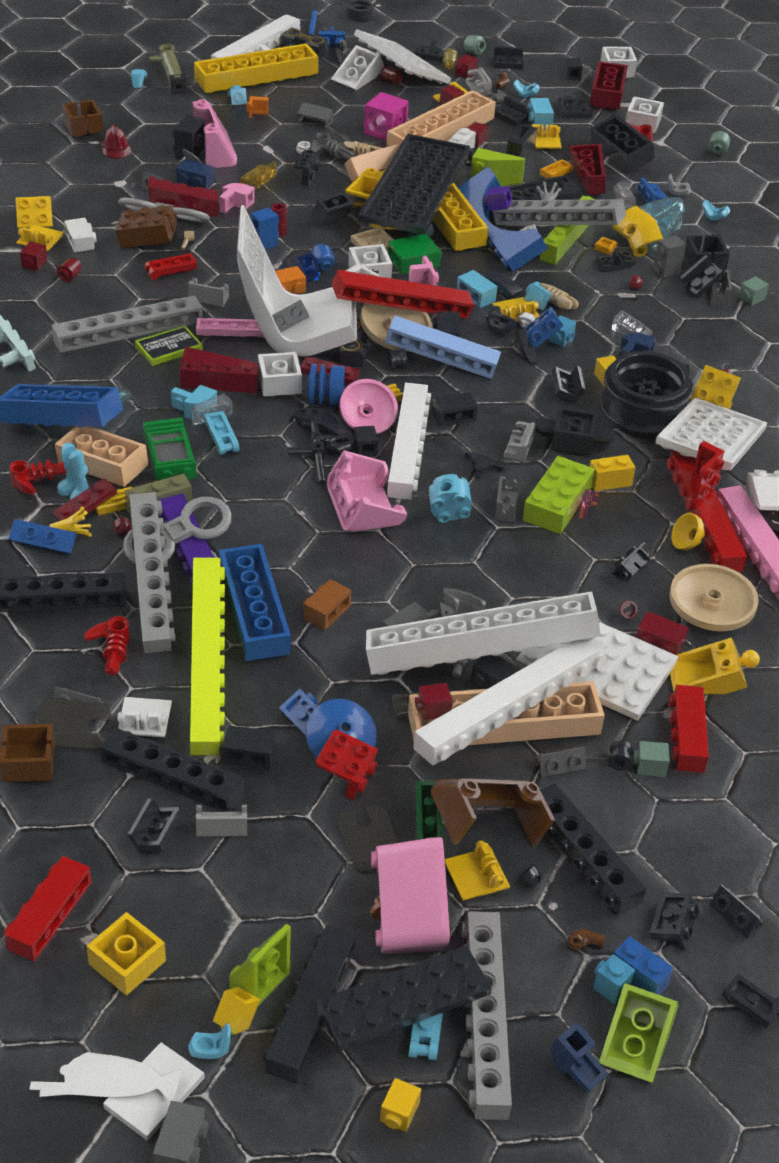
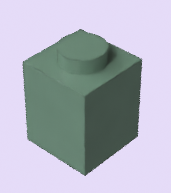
(753, 291)
(651, 758)

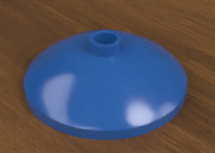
(334, 714)

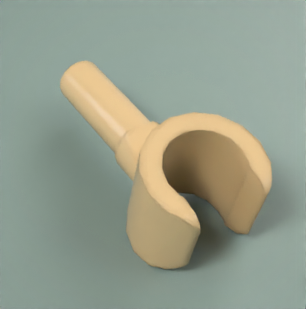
(188, 236)

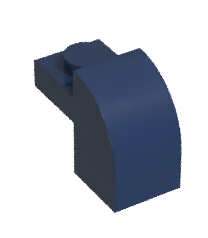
(637, 342)
(573, 1057)

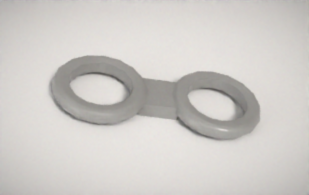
(181, 213)
(182, 528)

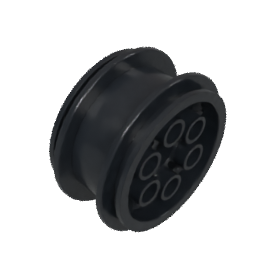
(645, 392)

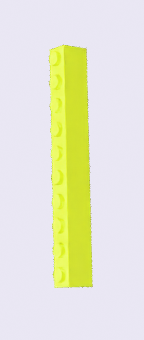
(206, 657)

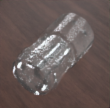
(623, 191)

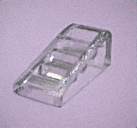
(627, 324)
(216, 404)

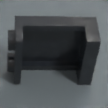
(525, 146)

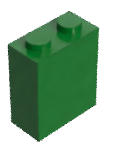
(410, 251)

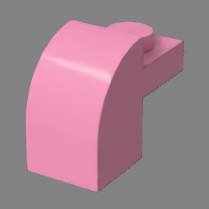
(236, 195)

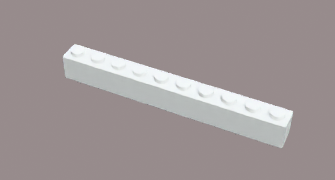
(508, 699)

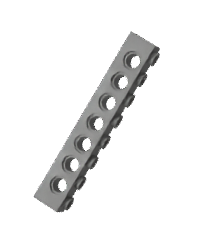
(562, 212)
(126, 323)
(145, 522)
(496, 1101)

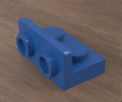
(650, 192)
(543, 327)
(299, 708)

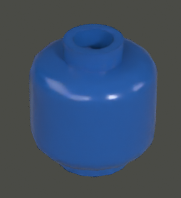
(324, 256)

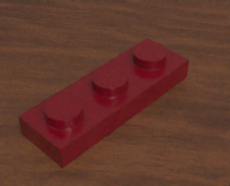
(351, 374)
(89, 499)

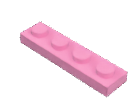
(228, 327)

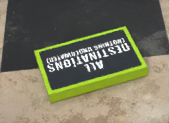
(167, 345)

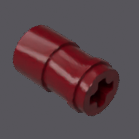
(281, 210)

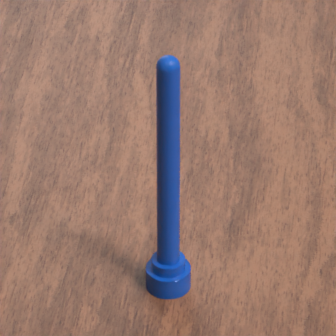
(313, 22)

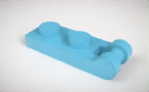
(221, 432)
(427, 1032)

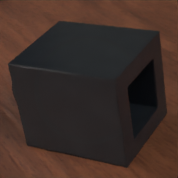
(572, 68)
(366, 441)

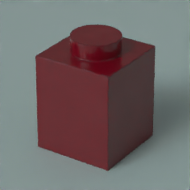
(464, 65)
(449, 93)
(481, 133)
(33, 256)
(433, 701)

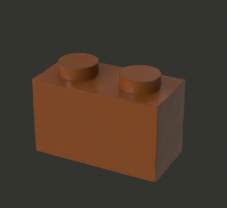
(327, 604)

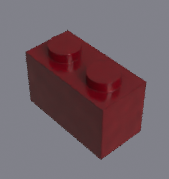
(662, 633)

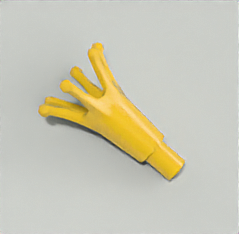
(70, 523)

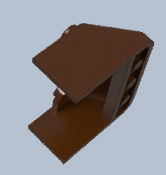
(457, 796)

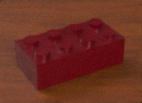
(608, 85)

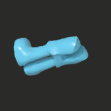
(76, 471)

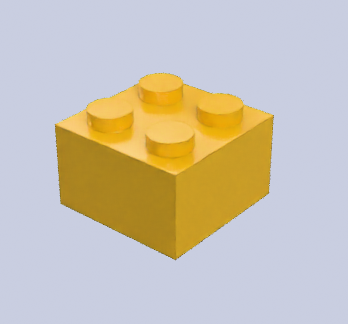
(126, 953)

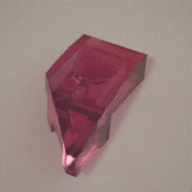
(589, 498)

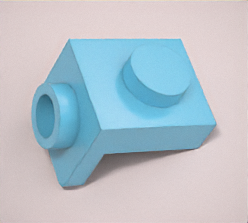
(238, 95)
(537, 294)

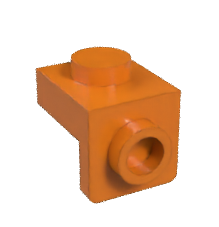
(257, 105)

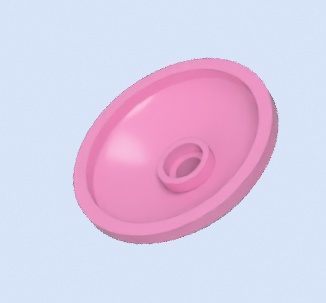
(372, 397)

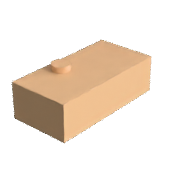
(106, 454)

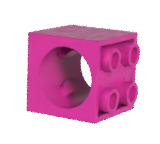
(384, 114)

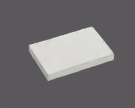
(148, 1111)

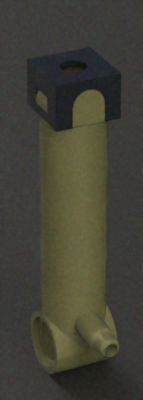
(176, 79)

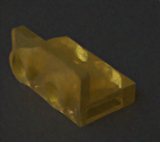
(259, 175)

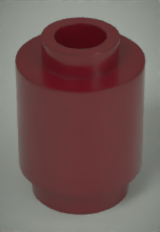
(69, 269)

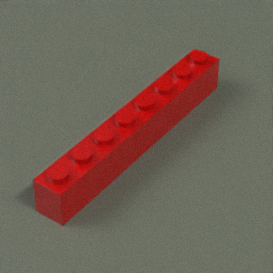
(400, 293)
(719, 534)

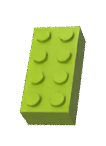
(558, 494)

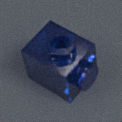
(309, 266)

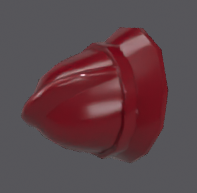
(115, 143)

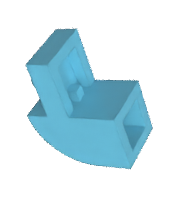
(185, 400)

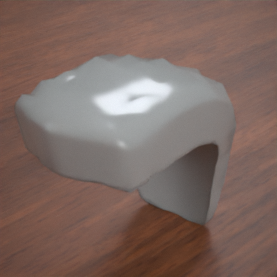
(678, 189)

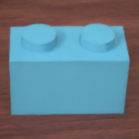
(540, 111)
(480, 289)

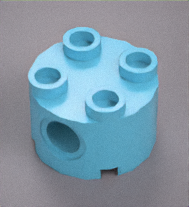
(450, 498)

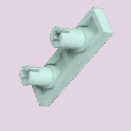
(19, 347)

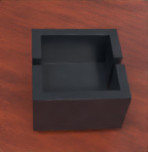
(712, 246)

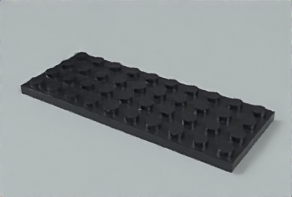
(414, 184)

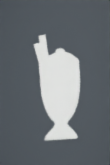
(109, 1077)

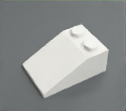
(358, 68)
(763, 489)

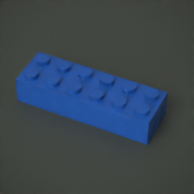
(60, 405)
(255, 603)

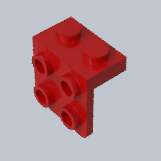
(707, 468)
(348, 760)

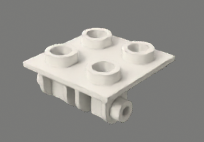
(145, 716)

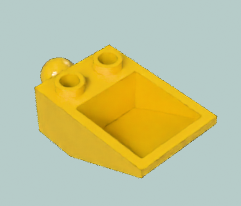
(365, 183)
(714, 667)

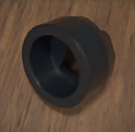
(531, 876)

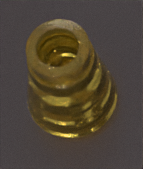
(450, 57)

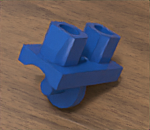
(332, 36)

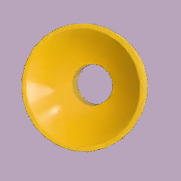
(684, 530)

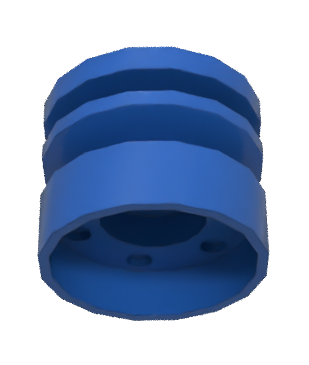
(326, 385)

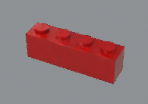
(689, 728)
(47, 908)

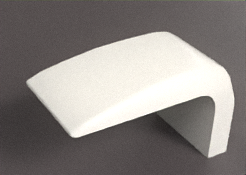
(329, 320)

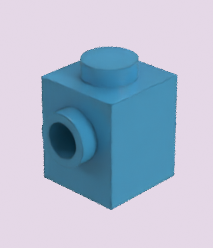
(564, 334)
(611, 978)

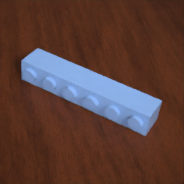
(442, 347)

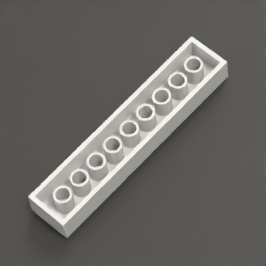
(482, 633)

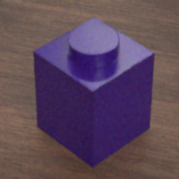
(498, 198)

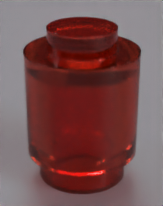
(391, 75)

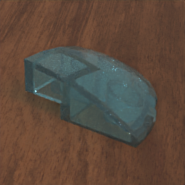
(667, 215)

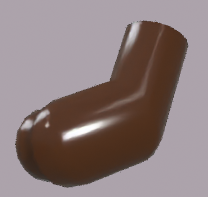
(503, 81)
(584, 938)

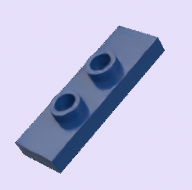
(42, 536)

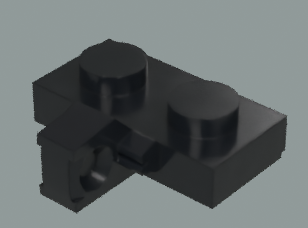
(430, 52)

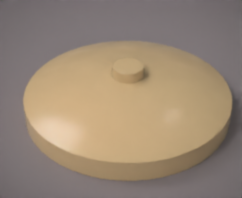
(378, 318)
(713, 597)

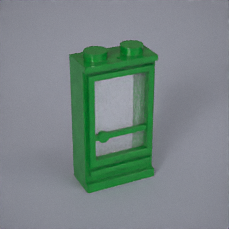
(169, 449)

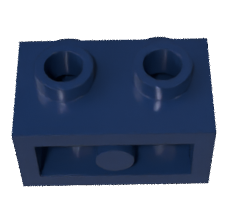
(195, 174)

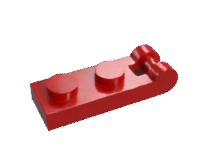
(170, 265)

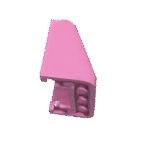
(217, 142)
(359, 493)
(412, 896)

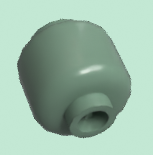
(474, 44)
(719, 142)

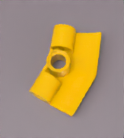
(639, 230)

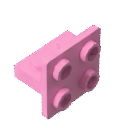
(423, 273)

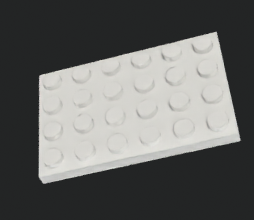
(402, 57)
(715, 425)
(627, 677)

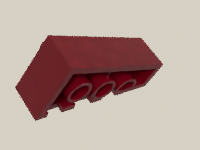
(589, 167)
(183, 196)
(218, 372)

